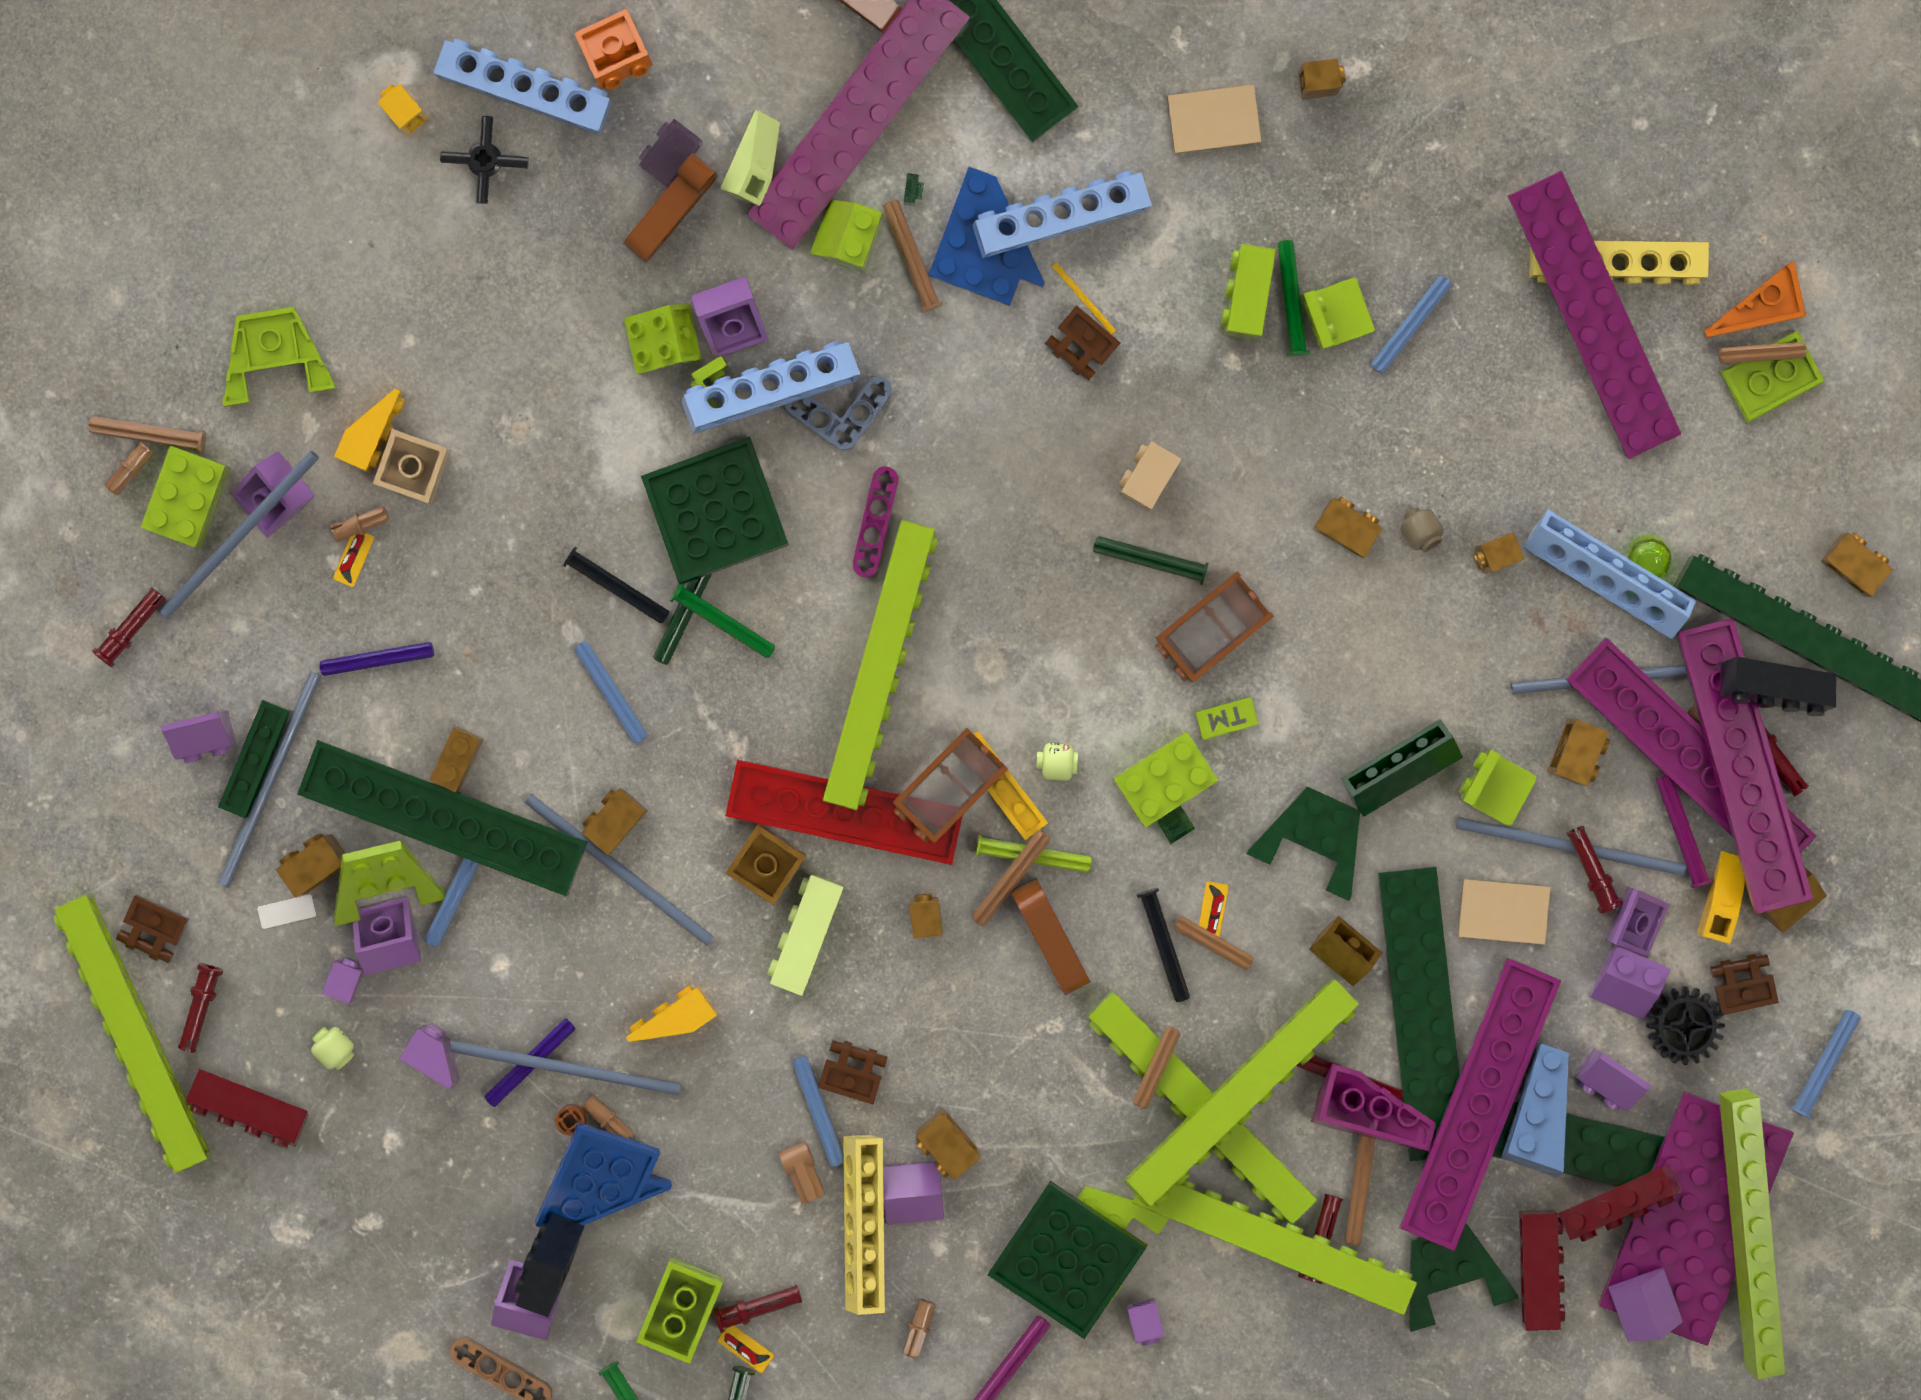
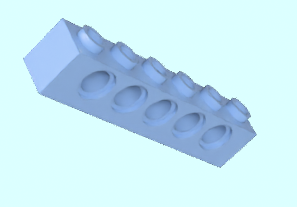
(450, 69)
(993, 242)
(703, 417)
(1610, 574)

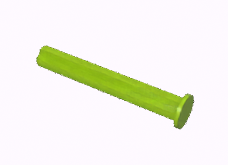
(1047, 858)

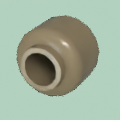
(1422, 529)

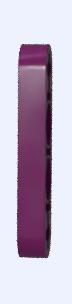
(878, 522)

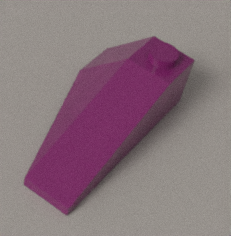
(1361, 1107)

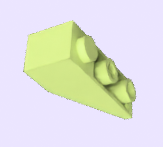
(754, 161)

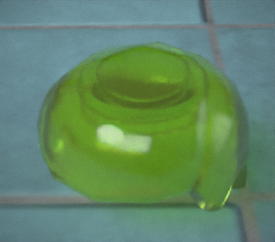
(1650, 553)

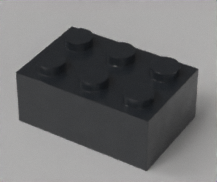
(548, 1265)

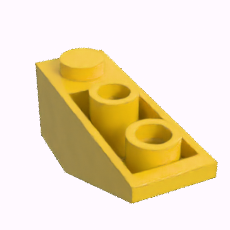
(364, 437)
(1723, 900)
(681, 1017)

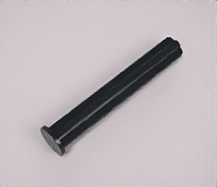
(616, 586)
(1164, 944)

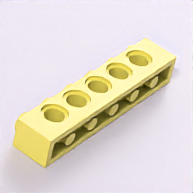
(1693, 254)
(864, 1224)

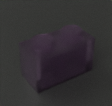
(669, 152)

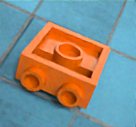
(614, 50)

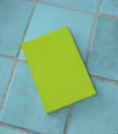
(1768, 384)

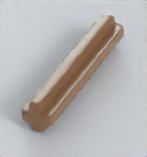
(1762, 352)
(1213, 943)
(1156, 1067)

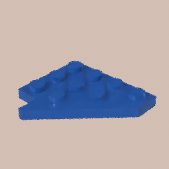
(959, 256)
(601, 1177)

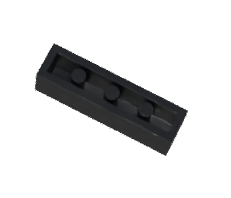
(1778, 686)

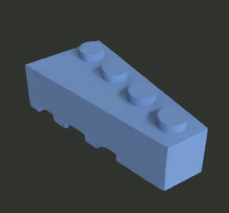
(1540, 1116)

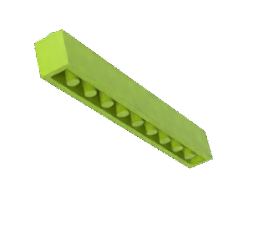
(879, 665)
(132, 1032)
(1187, 1093)
(1240, 1093)
(1752, 1233)
(1286, 1246)

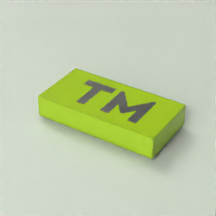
(1226, 718)

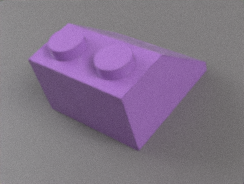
(729, 317)
(261, 482)
(200, 735)
(386, 936)
(1629, 982)
(431, 1055)
(1611, 1080)
(515, 1318)

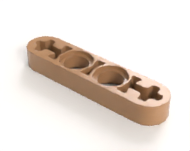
(504, 1367)

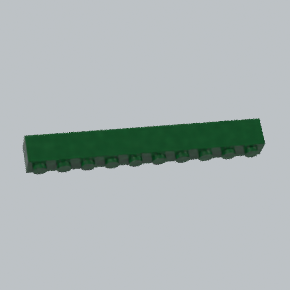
(1801, 634)

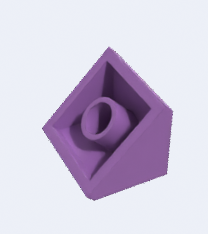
(1637, 921)
(912, 1193)
(1646, 1306)

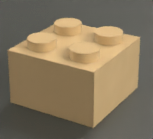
(412, 466)
(1149, 476)

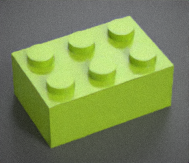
(1248, 291)
(185, 497)
(1165, 779)
(680, 1310)

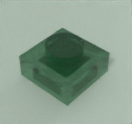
(913, 189)
(1175, 824)

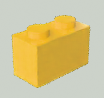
(402, 108)

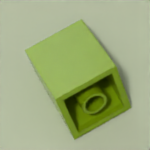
(847, 234)

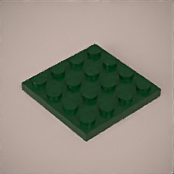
(714, 510)
(1067, 1259)

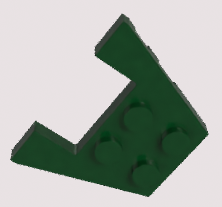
(1320, 826)
(1441, 1268)

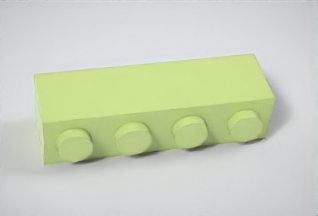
(806, 935)

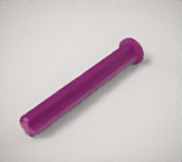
(1683, 831)
(1014, 1359)

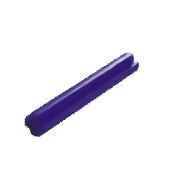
(376, 658)
(520, 1072)

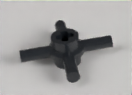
(493, 153)

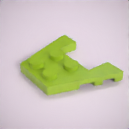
(270, 342)
(377, 872)
(1121, 1210)

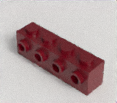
(246, 1108)
(1620, 1202)
(1540, 1270)

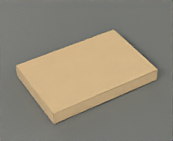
(1214, 119)
(1503, 911)

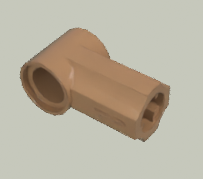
(800, 1166)

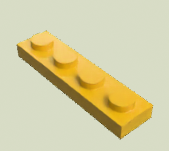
(1015, 801)

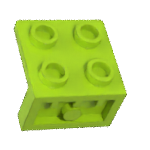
(1337, 313)
(662, 338)

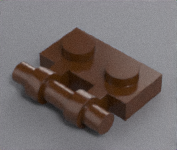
(1088, 336)
(155, 920)
(1747, 993)
(848, 1080)

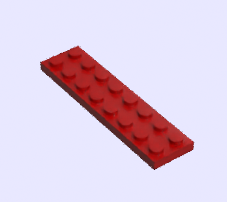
(796, 804)

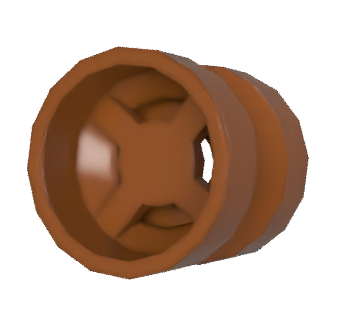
(572, 1115)

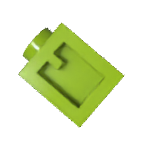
(711, 372)

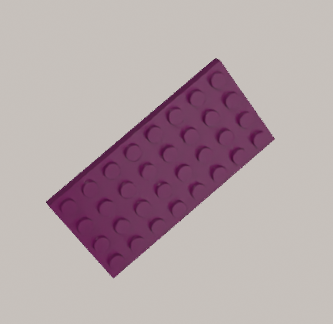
(1694, 1231)

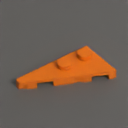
(1771, 303)

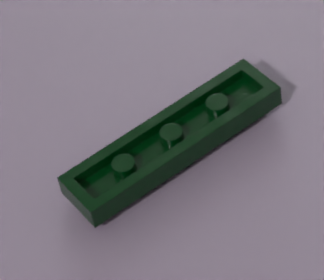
(254, 759)

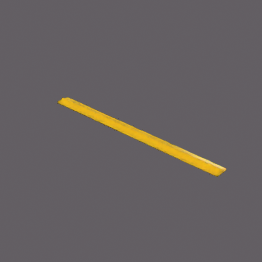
(1084, 298)

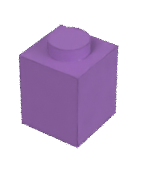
(343, 980)
(1145, 1322)

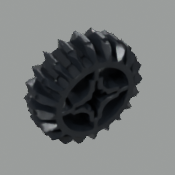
(1686, 1038)

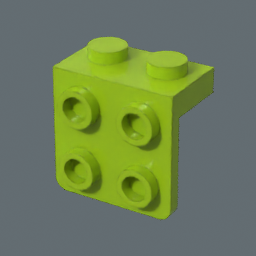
(1497, 787)

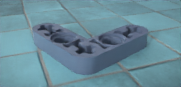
(836, 423)

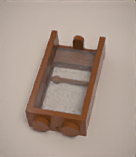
(1213, 628)
(949, 786)

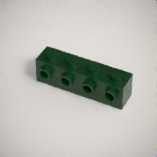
(1402, 767)

